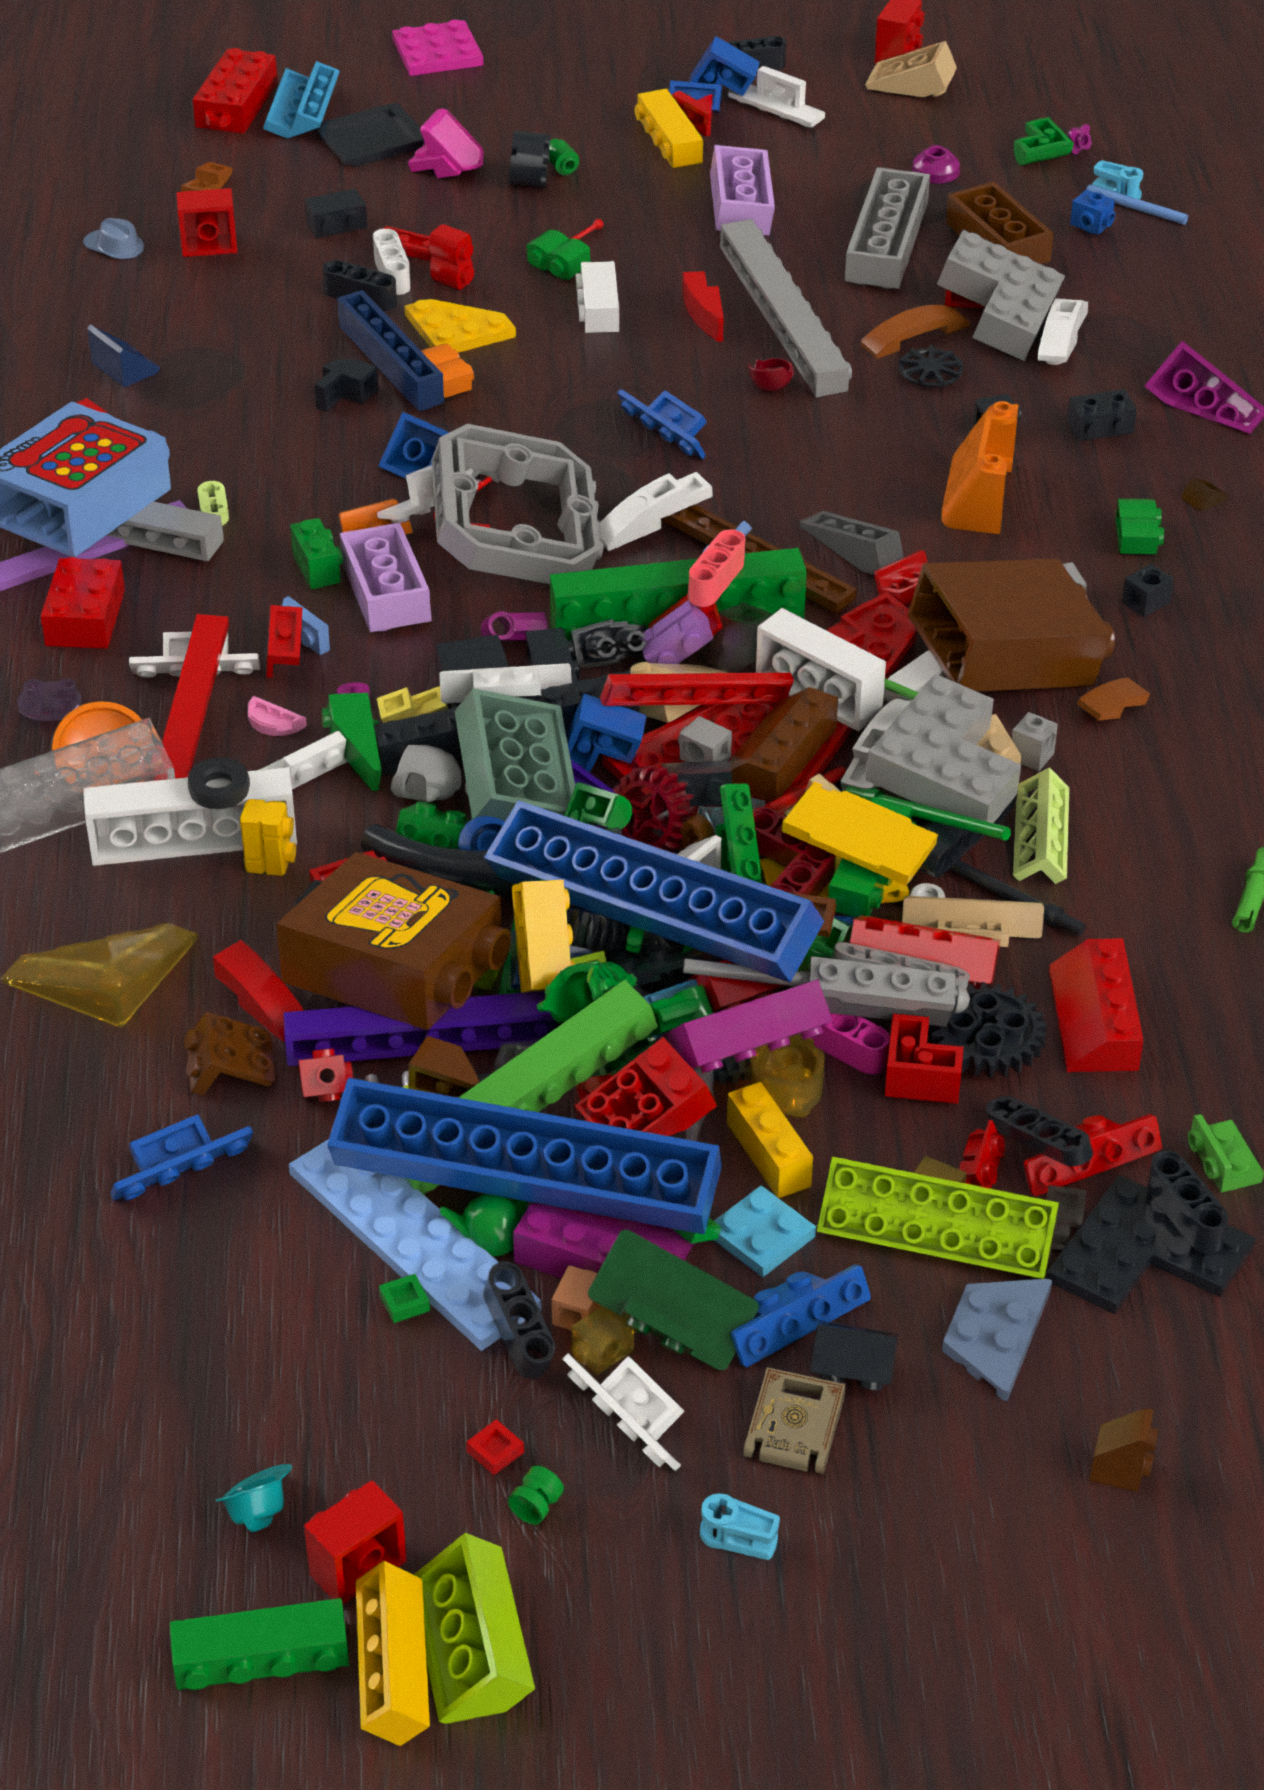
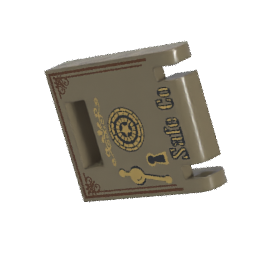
(792, 1424)

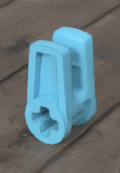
(1118, 178)
(740, 1529)

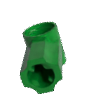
(681, 1008)

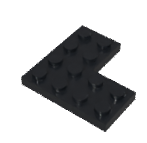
(1126, 1237)

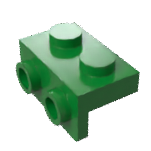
(431, 826)

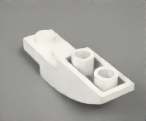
(1061, 330)
(644, 508)
(856, 772)

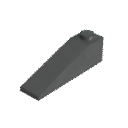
(858, 542)

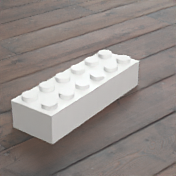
(164, 822)

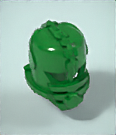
(580, 986)

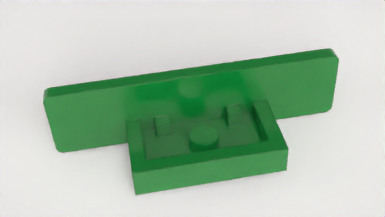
(738, 833)

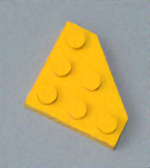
(458, 324)

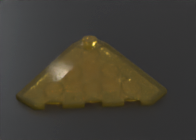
(105, 975)

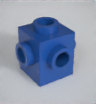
(1092, 212)

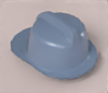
(116, 239)

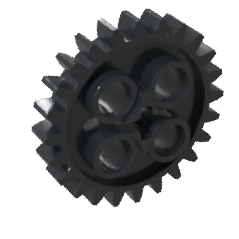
(994, 1031)

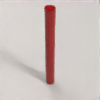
(792, 798)

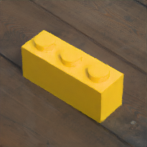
(541, 932)
(769, 1140)

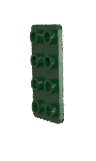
(671, 1300)

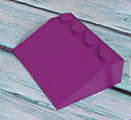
(751, 1026)
(561, 1237)

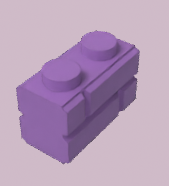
(677, 635)

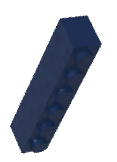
(391, 350)

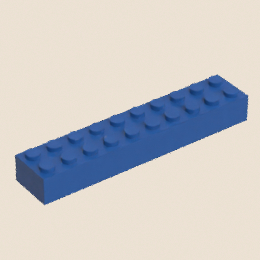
(658, 890)
(526, 1155)

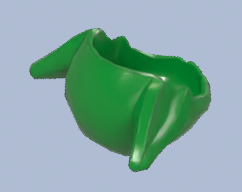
(489, 1222)

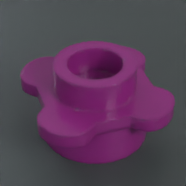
(1080, 137)

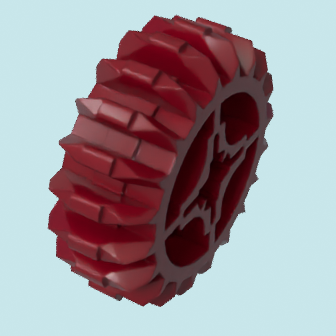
(662, 810)

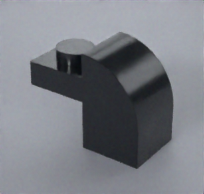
(347, 380)

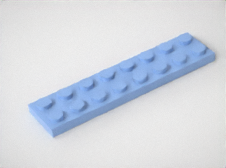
(409, 1237)

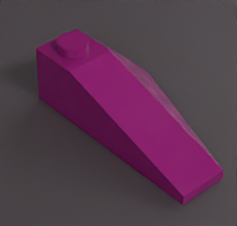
(1201, 389)

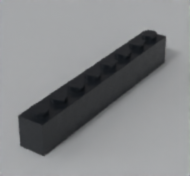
(441, 730)

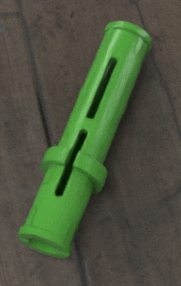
(1252, 895)

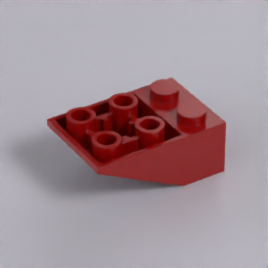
(650, 1094)

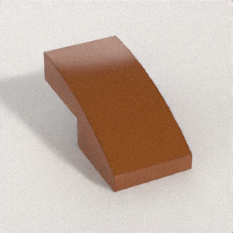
(208, 177)
(1110, 698)

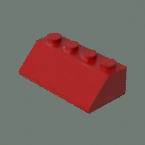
(1097, 1008)

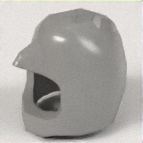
(432, 774)

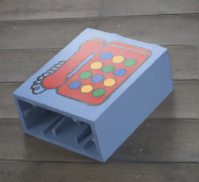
(79, 478)

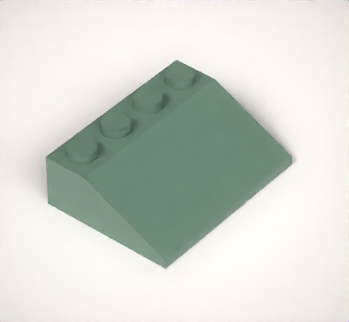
(513, 754)

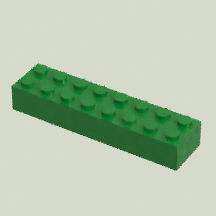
(647, 590)

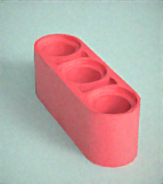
(716, 568)

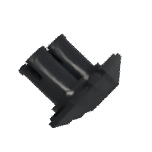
(606, 642)

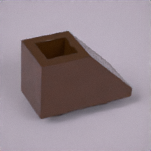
(1122, 1450)

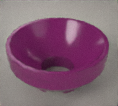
(937, 162)

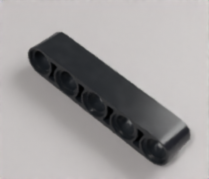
(952, 845)

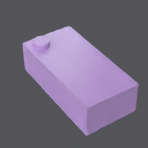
(742, 187)
(385, 577)

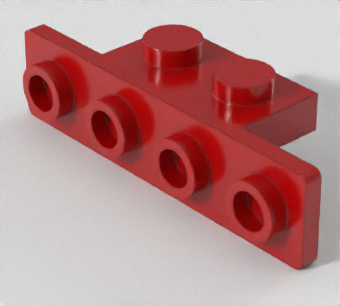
(1111, 1147)

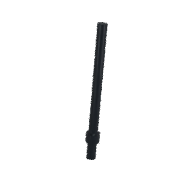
(1052, 914)

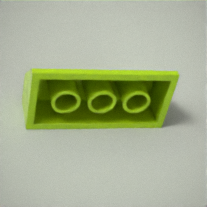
(472, 1632)

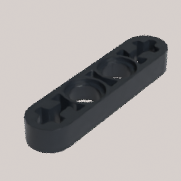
(1012, 1114)

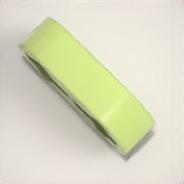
(217, 503)

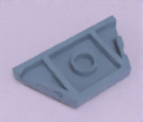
(995, 1329)

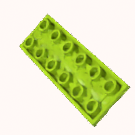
(938, 1217)

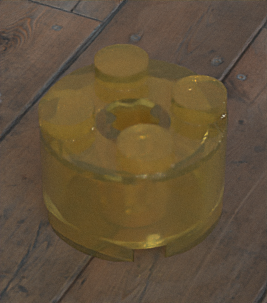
(791, 1075)

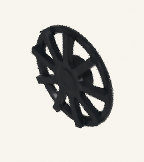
(931, 367)

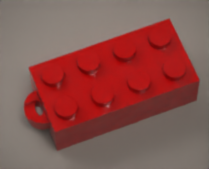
(235, 90)

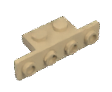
(976, 917)

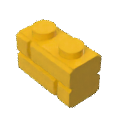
(267, 837)

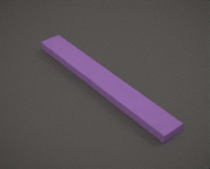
(44, 560)

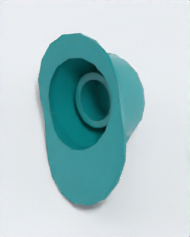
(257, 1498)

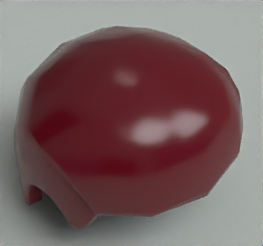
(771, 374)

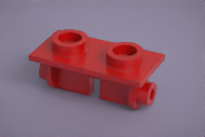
(983, 1156)

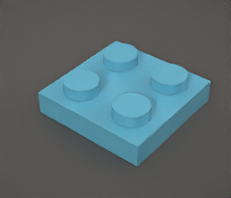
(763, 1231)

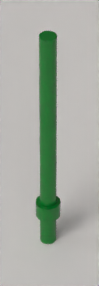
(938, 815)

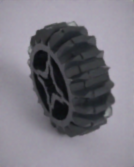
(596, 930)

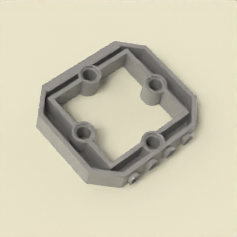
(514, 459)

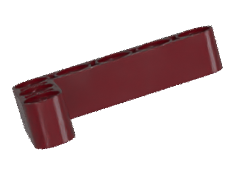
(807, 866)

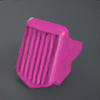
(447, 147)

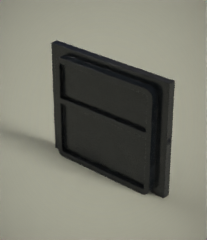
(371, 135)

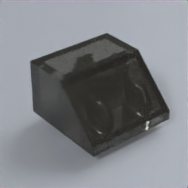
(736, 641)

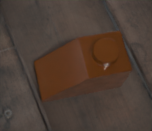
(441, 1069)

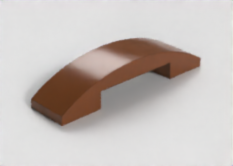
(887, 336)

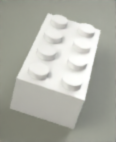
(823, 663)

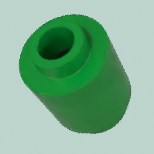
(562, 157)

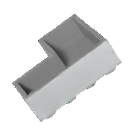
(1008, 285)
(935, 757)

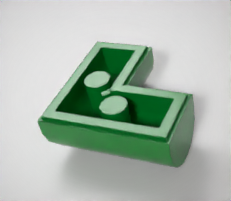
(1044, 142)
(598, 807)

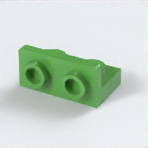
(1224, 1154)

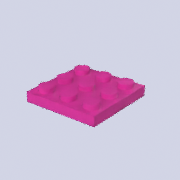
(437, 47)

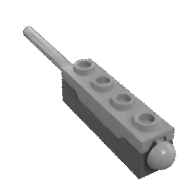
(862, 987)

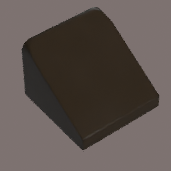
(1203, 494)

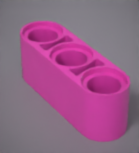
(855, 1043)

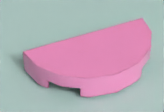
(272, 719)

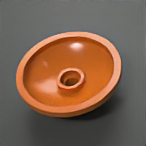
(91, 721)

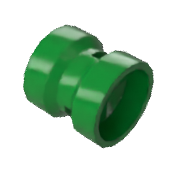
(538, 1491)

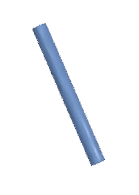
(1142, 206)

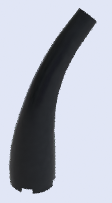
(455, 865)

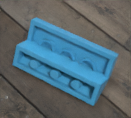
(301, 101)

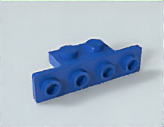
(670, 417)
(174, 1150)
(796, 1309)

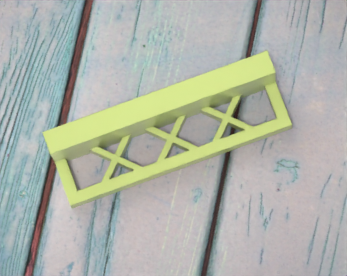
(1050, 823)

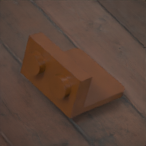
(229, 1048)

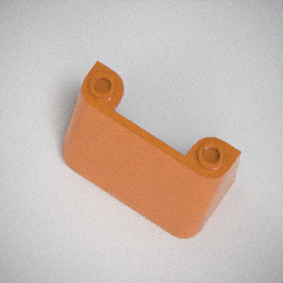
(979, 472)

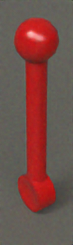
(597, 224)

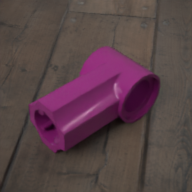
(514, 625)

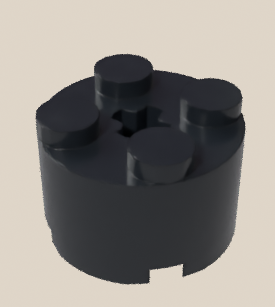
(529, 158)

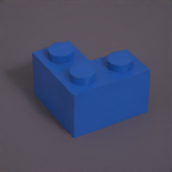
(725, 66)
(603, 730)

